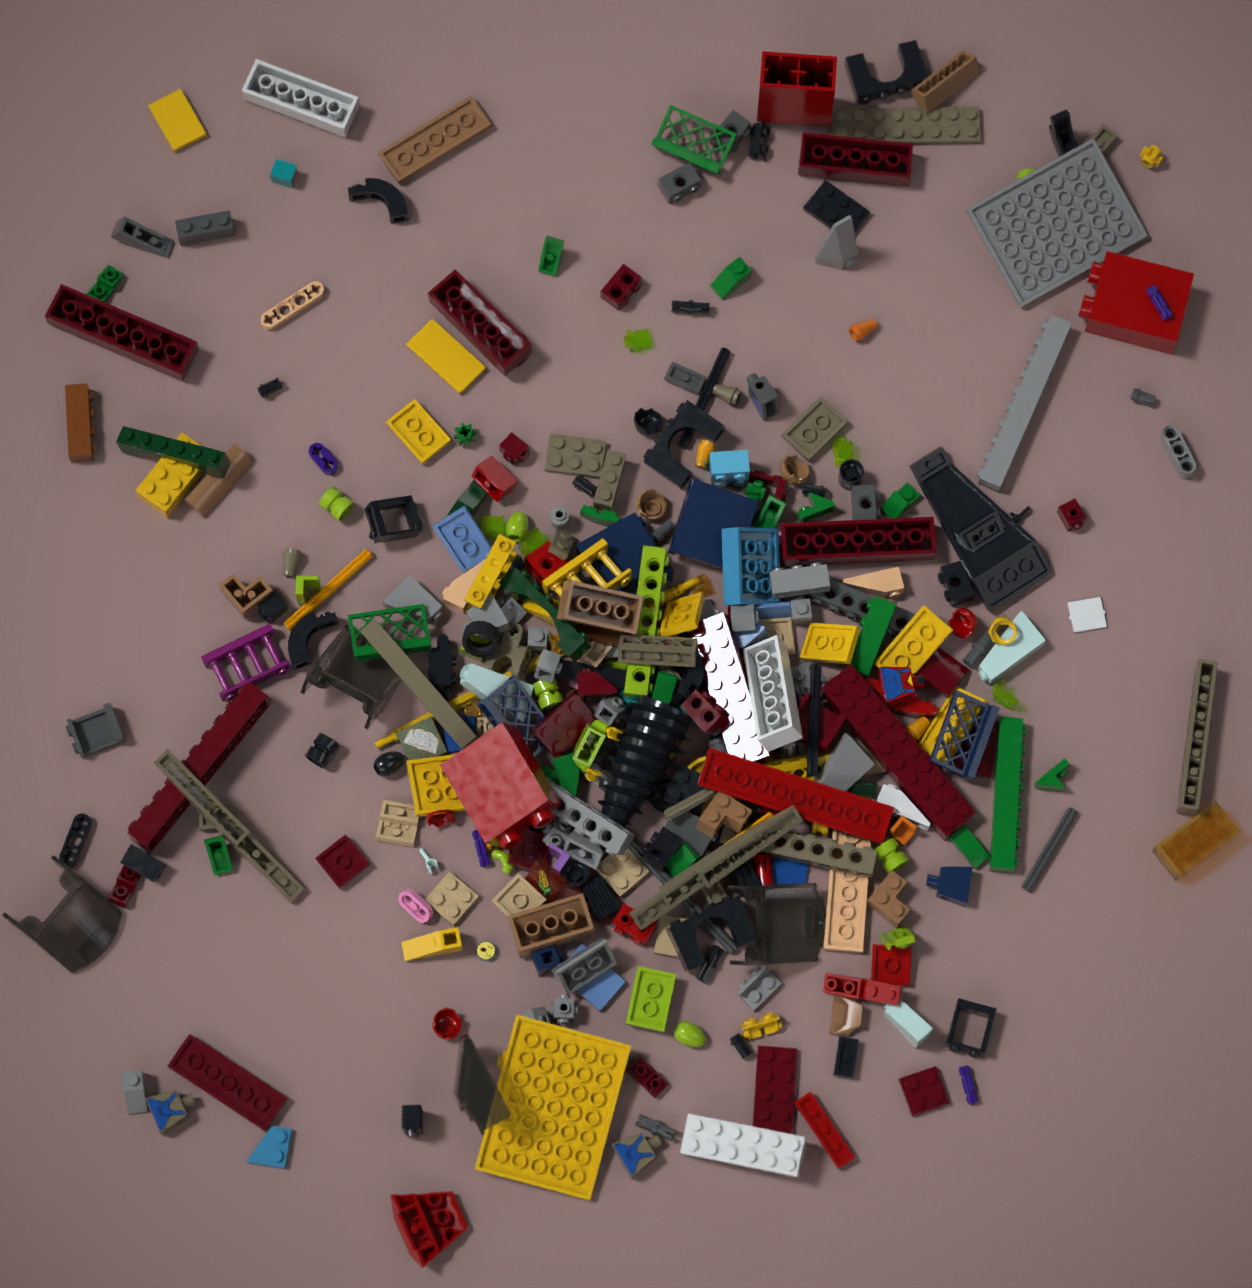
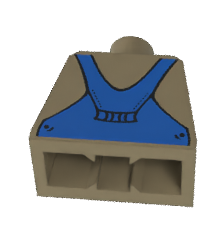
(169, 1109)
(636, 1153)

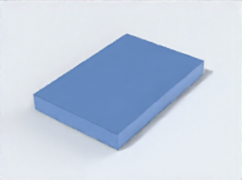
(463, 538)
(602, 988)

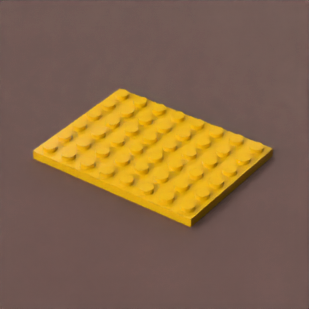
(560, 1106)

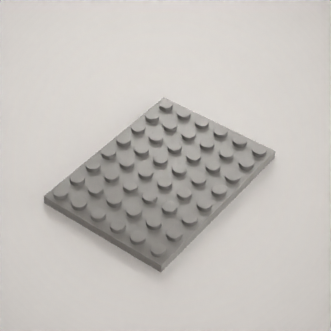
(1056, 222)

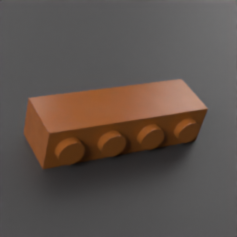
(79, 422)

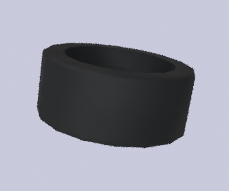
(477, 649)

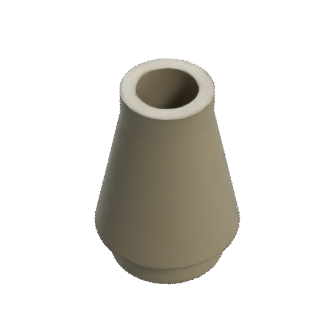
(729, 394)
(291, 559)

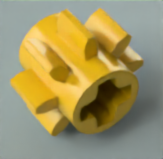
(1151, 156)

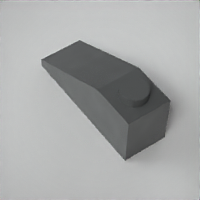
(141, 237)

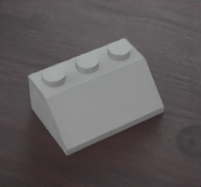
(584, 966)

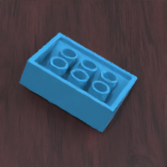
(747, 562)

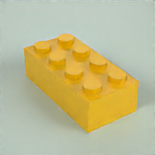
(168, 483)

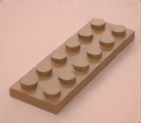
(434, 139)

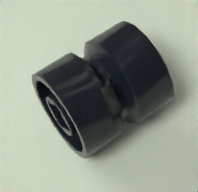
(850, 474)
(322, 750)
(575, 874)

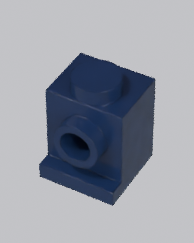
(547, 953)

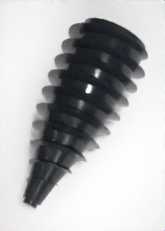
(642, 758)

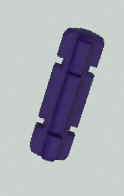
(1159, 302)
(481, 849)
(968, 1085)

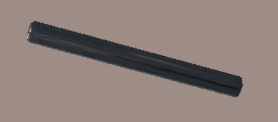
(707, 392)
(814, 715)

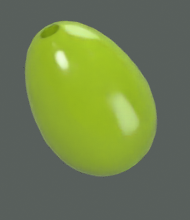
(517, 526)
(689, 1034)

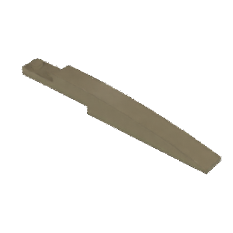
(418, 684)
(228, 826)
(715, 866)

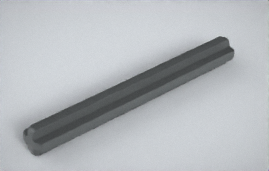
(1049, 849)

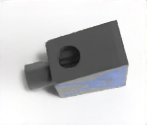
(763, 396)

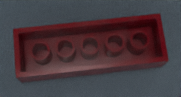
(855, 159)
(480, 323)

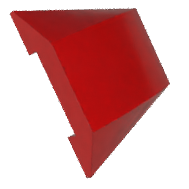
(427, 1223)

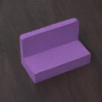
(562, 857)

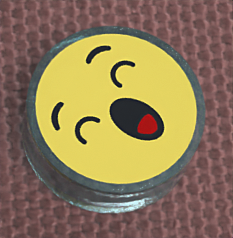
(485, 951)

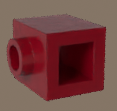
(514, 449)
(1071, 515)

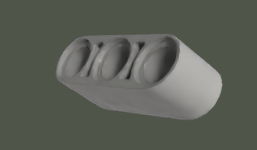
(1178, 443)

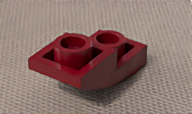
(124, 887)
(647, 1077)

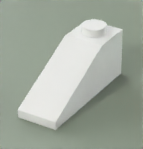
(902, 806)

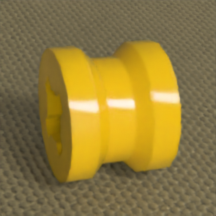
(818, 828)

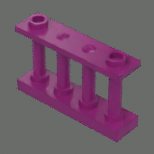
(231, 651)

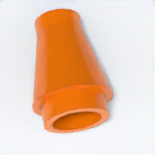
(860, 330)

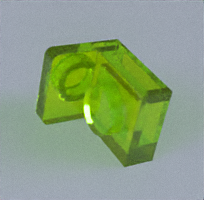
(637, 340)
(842, 450)
(1002, 698)

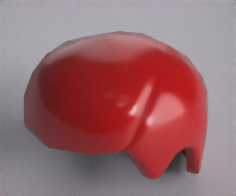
(963, 623)
(446, 1024)

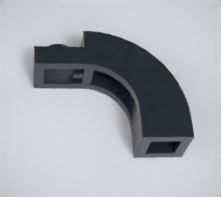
(1062, 133)
(384, 192)
(302, 633)
(691, 679)

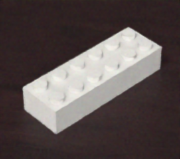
(300, 98)
(772, 693)
(743, 1145)

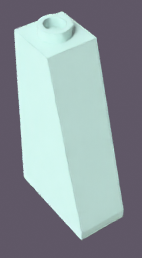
(1005, 657)
(485, 681)

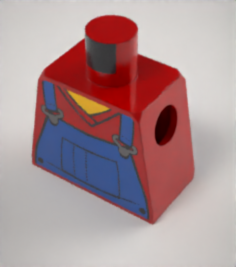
(898, 684)

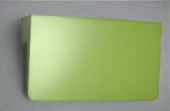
(306, 583)

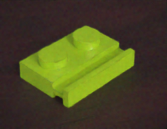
(900, 937)

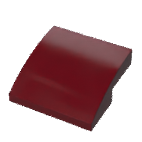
(943, 672)

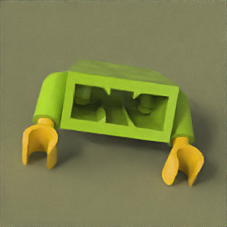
(589, 744)

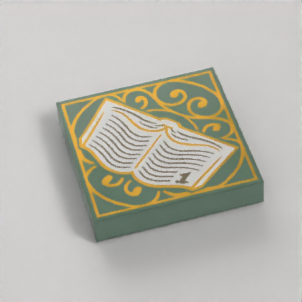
(421, 740)

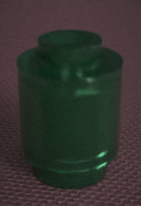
(864, 788)

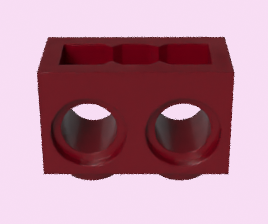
(616, 285)
(702, 714)

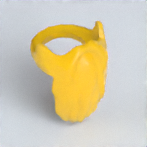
(996, 626)

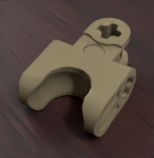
(513, 651)

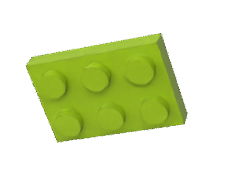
(650, 999)

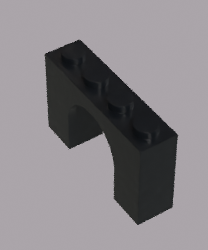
(867, 88)
(687, 418)
(684, 932)

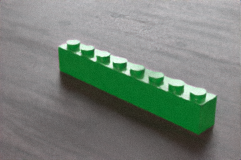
(1006, 795)

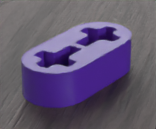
(320, 461)

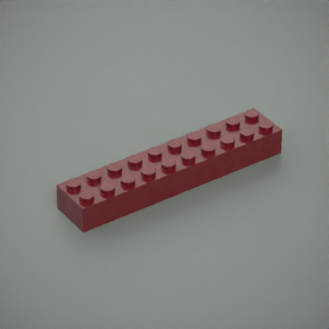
(897, 752)
(203, 763)

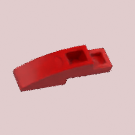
(910, 708)
(863, 988)

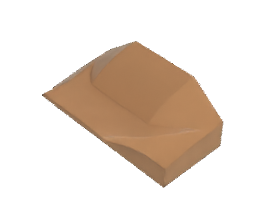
(845, 1015)

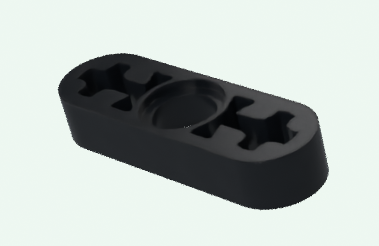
(75, 825)

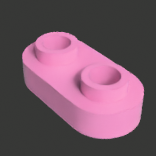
(415, 905)

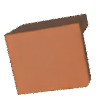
(903, 831)

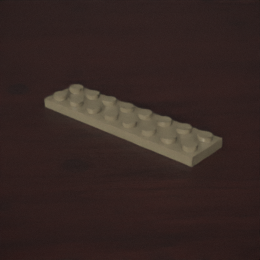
(910, 125)

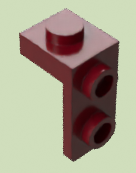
(775, 481)

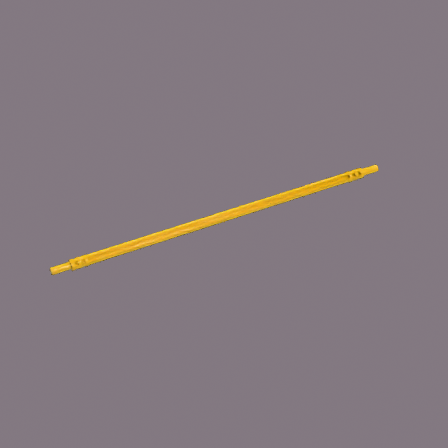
(465, 699)

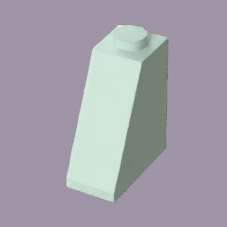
(908, 1023)

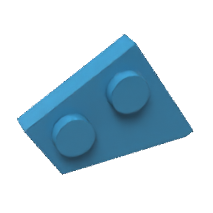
(273, 1148)

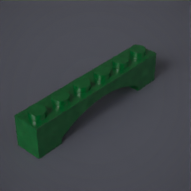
(144, 443)
(519, 587)

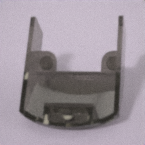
(367, 681)
(787, 923)
(77, 928)
(476, 1089)

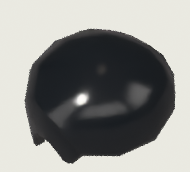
(648, 421)

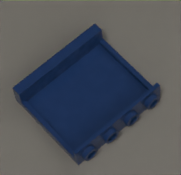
(703, 517)
(625, 549)

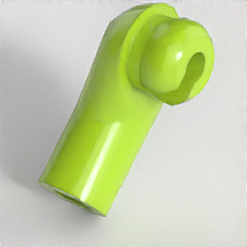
(613, 663)
(503, 857)

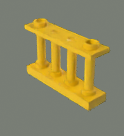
(584, 562)
(492, 571)

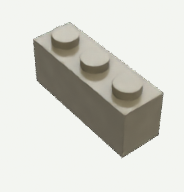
(609, 480)

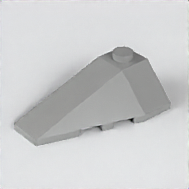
(841, 246)

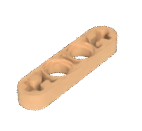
(290, 303)

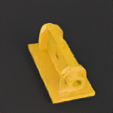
(754, 1025)

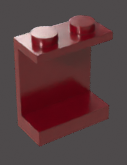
(828, 722)

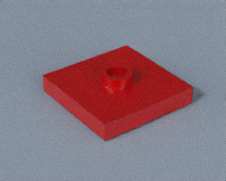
(891, 965)

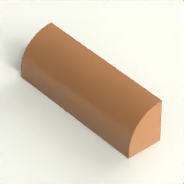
(946, 81)
(213, 489)

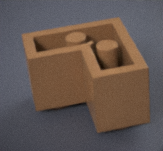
(245, 598)
(724, 811)
(885, 900)

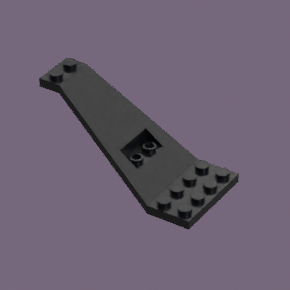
(999, 560)

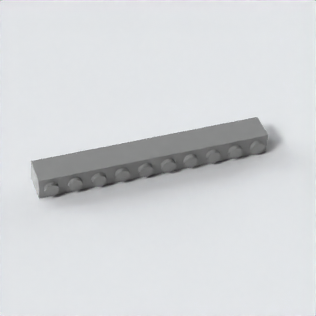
(1024, 404)

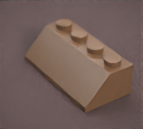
(551, 925)

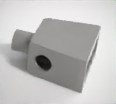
(490, 613)

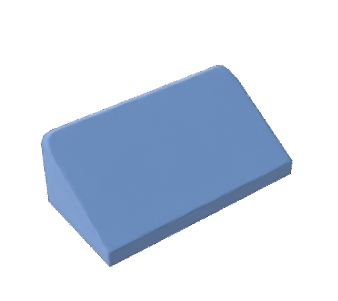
(773, 610)

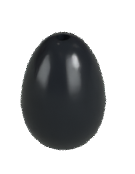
(388, 763)

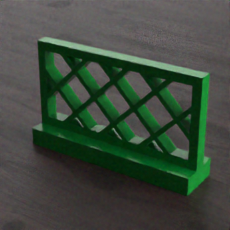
(689, 155)
(408, 646)

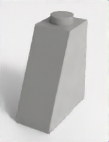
(410, 594)

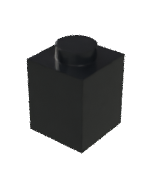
(272, 607)

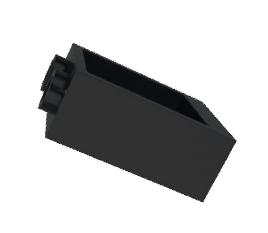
(376, 522)
(977, 1009)

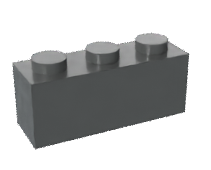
(205, 228)

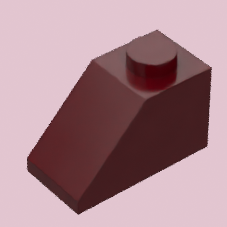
(593, 684)

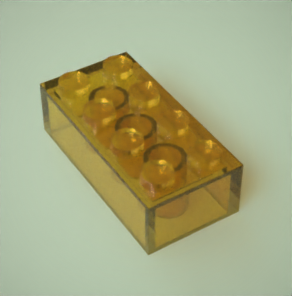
(1196, 841)

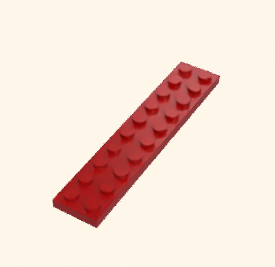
(782, 789)

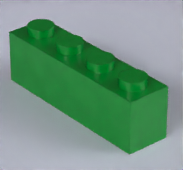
(872, 633)

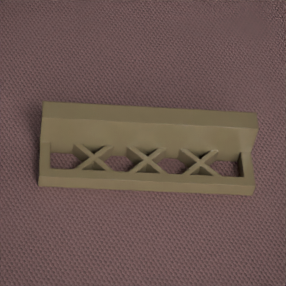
(657, 652)

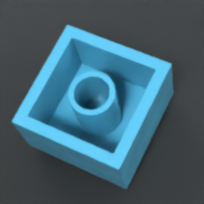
(729, 468)

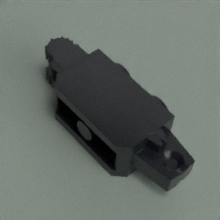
(440, 667)

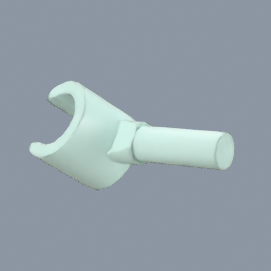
(429, 862)

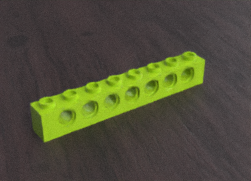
(658, 557)

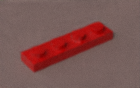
(824, 1130)

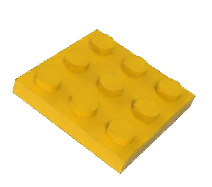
(430, 786)

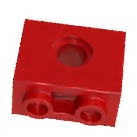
(540, 558)

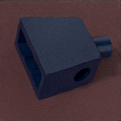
(952, 884)

